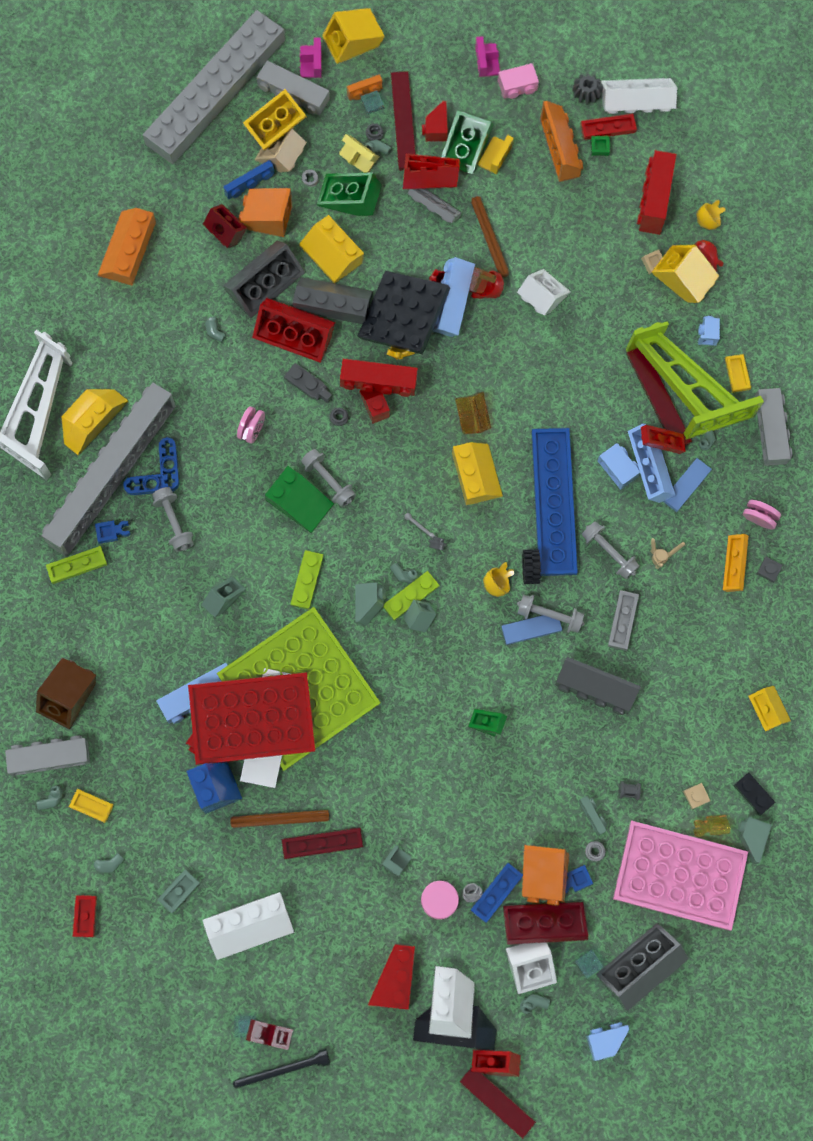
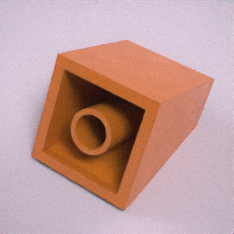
(267, 210)
(545, 874)

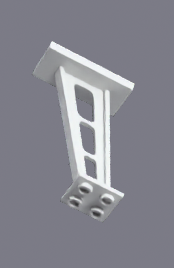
(29, 453)

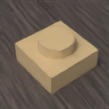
(651, 260)
(696, 796)

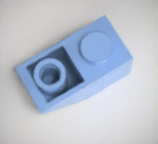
(607, 1042)

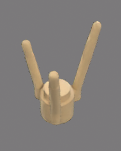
(661, 556)

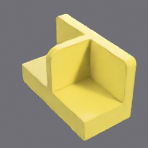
(358, 154)

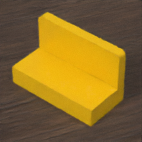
(496, 154)
(769, 708)

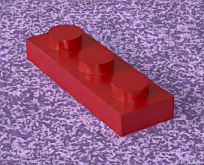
(608, 126)
(662, 439)

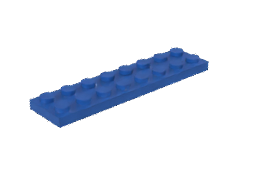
(554, 501)

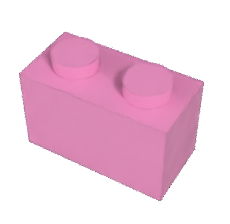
(518, 81)

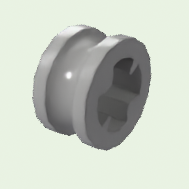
(310, 172)

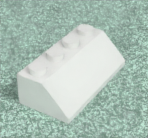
(639, 95)
(248, 926)

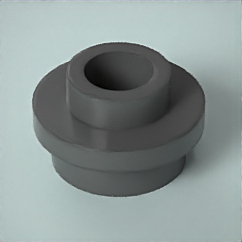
(374, 127)
(339, 411)
(437, 543)

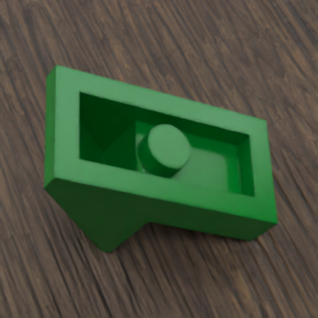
(487, 722)

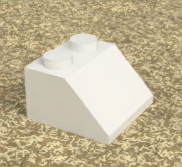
(542, 292)
(531, 966)

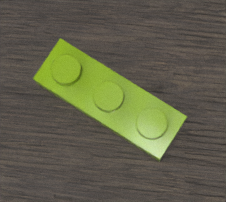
(76, 565)
(307, 580)
(415, 591)

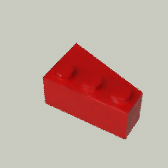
(430, 172)
(395, 981)

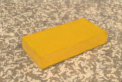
(737, 373)
(91, 805)

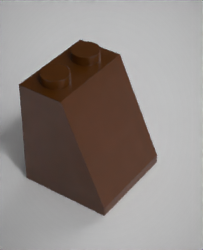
(65, 692)

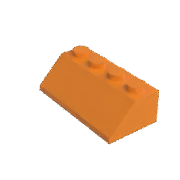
(560, 141)
(127, 245)

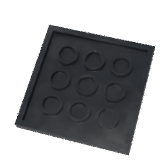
(404, 312)

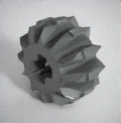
(587, 88)

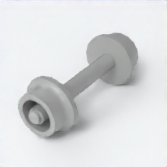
(313, 460)
(181, 540)
(627, 567)
(574, 621)

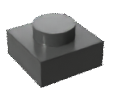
(769, 569)

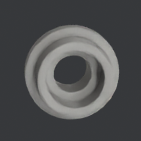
(595, 844)
(472, 892)

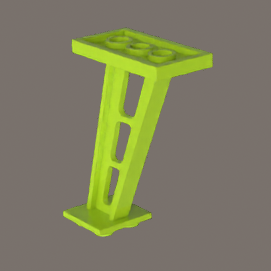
(704, 419)

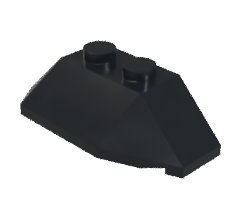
(482, 1032)

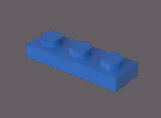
(249, 180)
(496, 892)

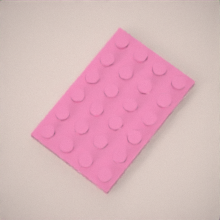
(680, 875)

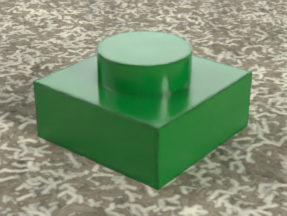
(600, 146)

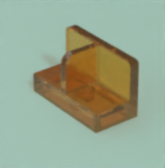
(480, 278)
(473, 413)

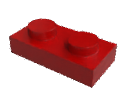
(84, 916)

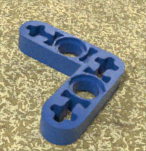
(159, 478)

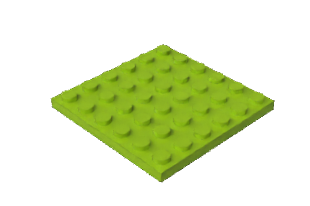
(335, 685)

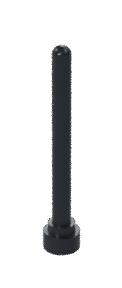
(320, 1058)

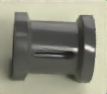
(629, 790)

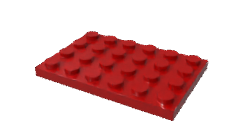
(251, 718)

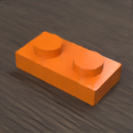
(364, 87)

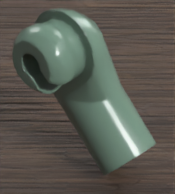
(707, 441)

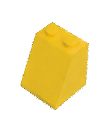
(352, 34)
(686, 272)

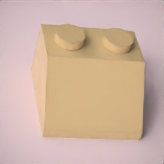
(283, 152)

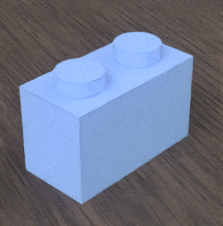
(619, 466)

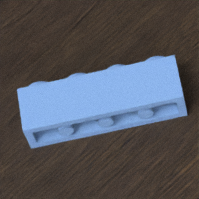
(458, 277)
(652, 468)
(177, 703)

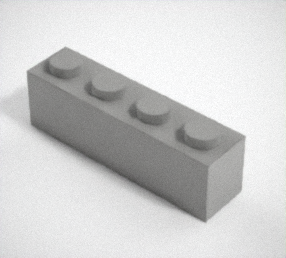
(304, 92)
(772, 427)
(47, 756)

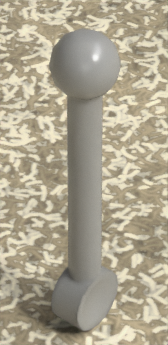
(408, 516)

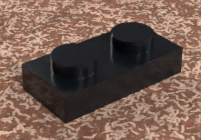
(754, 793)

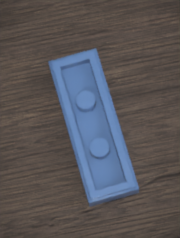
(687, 484)
(530, 629)

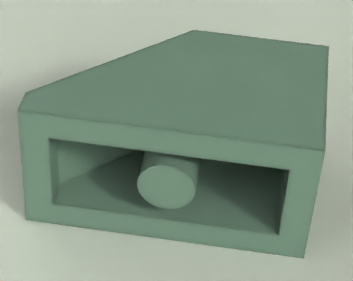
(223, 596)
(368, 601)
(754, 837)

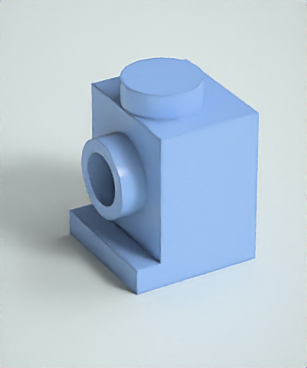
(709, 331)

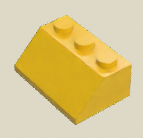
(274, 119)
(332, 249)
(476, 472)

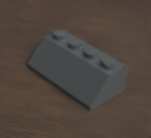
(264, 278)
(332, 300)
(597, 686)
(642, 966)

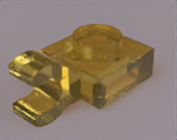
(713, 824)

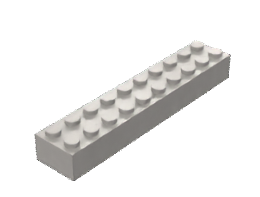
(214, 87)
(108, 470)

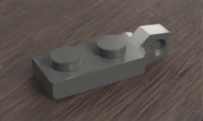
(307, 383)

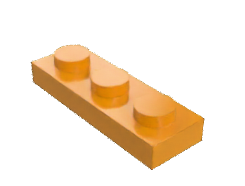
(735, 562)

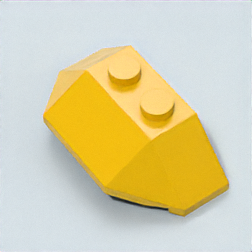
(90, 416)

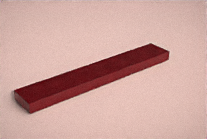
(402, 116)
(656, 393)

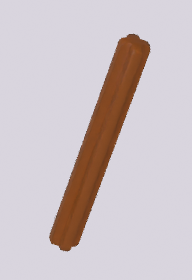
(490, 236)
(279, 818)

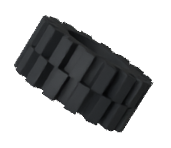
(531, 566)

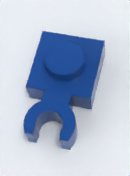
(108, 531)
(578, 879)

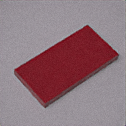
(545, 923)

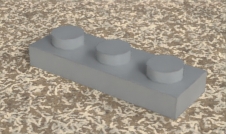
(435, 204)
(623, 620)

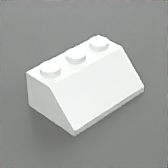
(451, 1003)

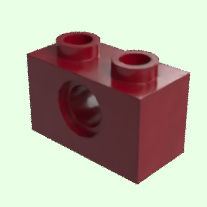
(224, 226)

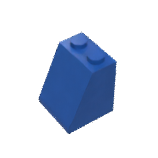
(214, 786)

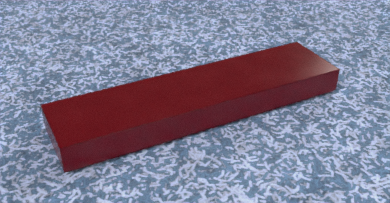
(322, 843)
(498, 1102)

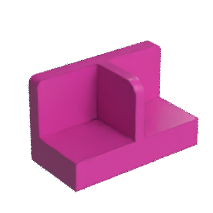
(487, 58)
(311, 60)

